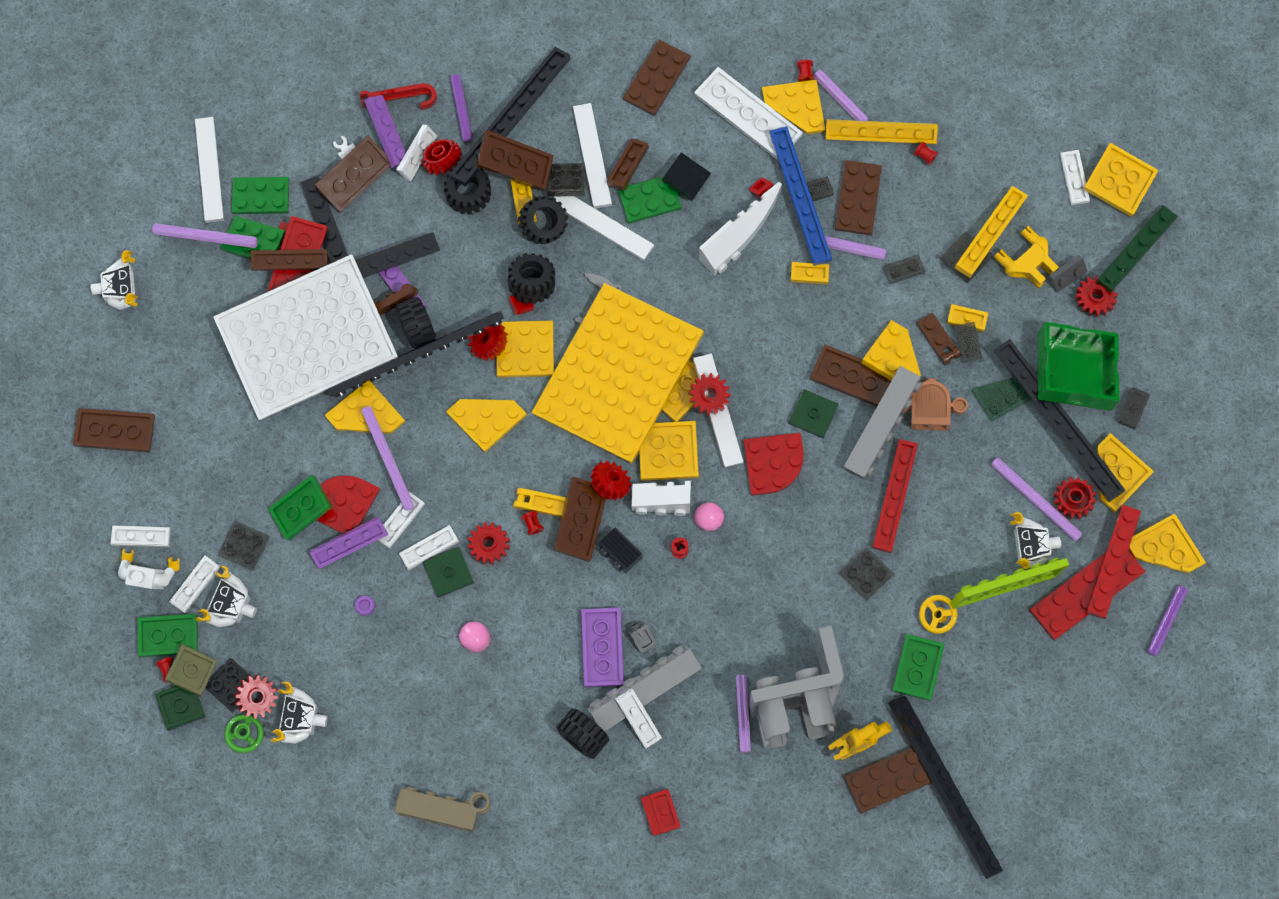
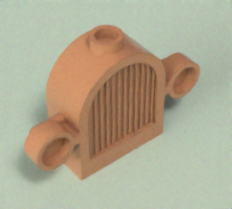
(933, 406)

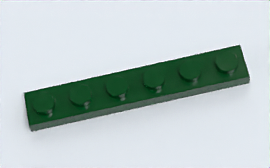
(1136, 249)

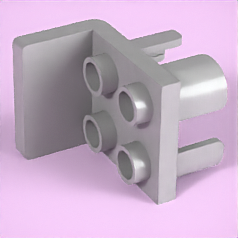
(809, 691)

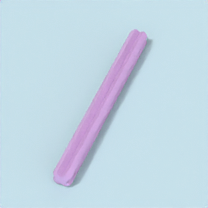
(205, 235)
(387, 458)
(1036, 499)

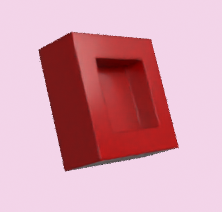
(760, 187)
(520, 307)

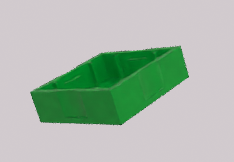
(1078, 366)

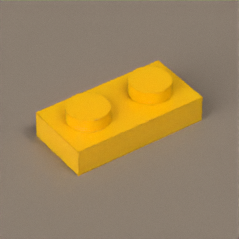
(809, 273)
(961, 315)

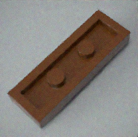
(627, 164)

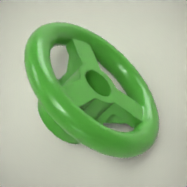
(240, 727)

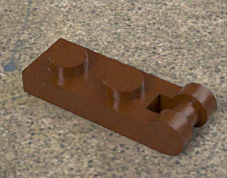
(392, 299)
(938, 338)

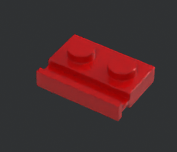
(660, 812)

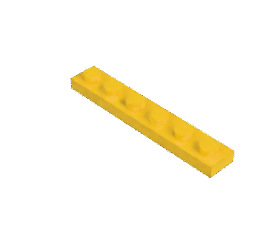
(881, 131)
(991, 231)

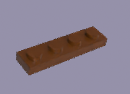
(288, 260)

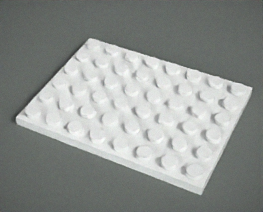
(305, 337)

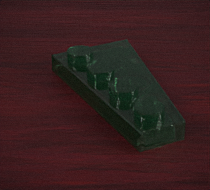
(1000, 397)

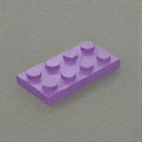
(602, 647)

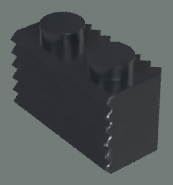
(619, 550)

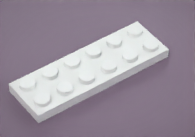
(743, 110)

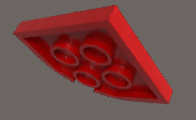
(773, 462)
(350, 502)

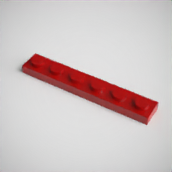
(895, 496)
(1113, 562)

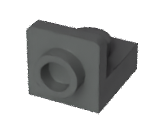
(641, 636)

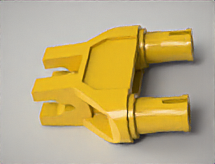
(1030, 261)
(859, 739)

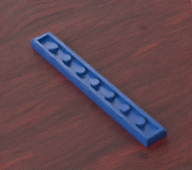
(800, 196)

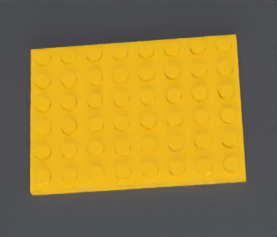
(618, 373)

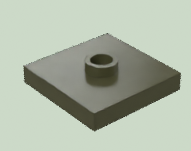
(191, 670)

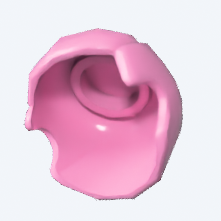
(708, 516)
(474, 636)

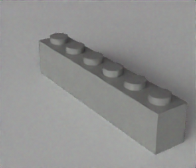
(883, 421)
(647, 686)

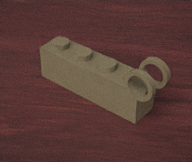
(440, 810)

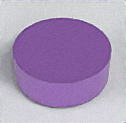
(364, 605)

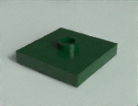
(813, 413)
(448, 572)
(179, 707)

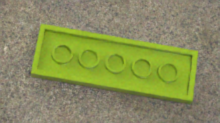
(1004, 583)

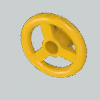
(944, 617)

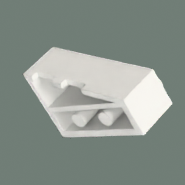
(661, 499)

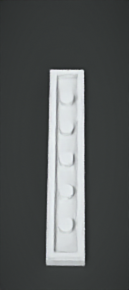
(592, 156)
(209, 169)
(606, 227)
(721, 422)

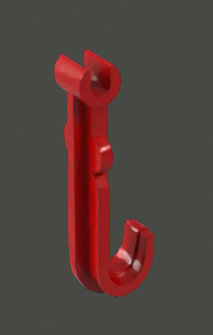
(404, 92)

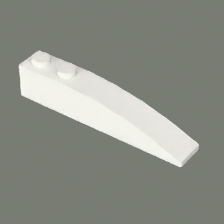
(734, 236)

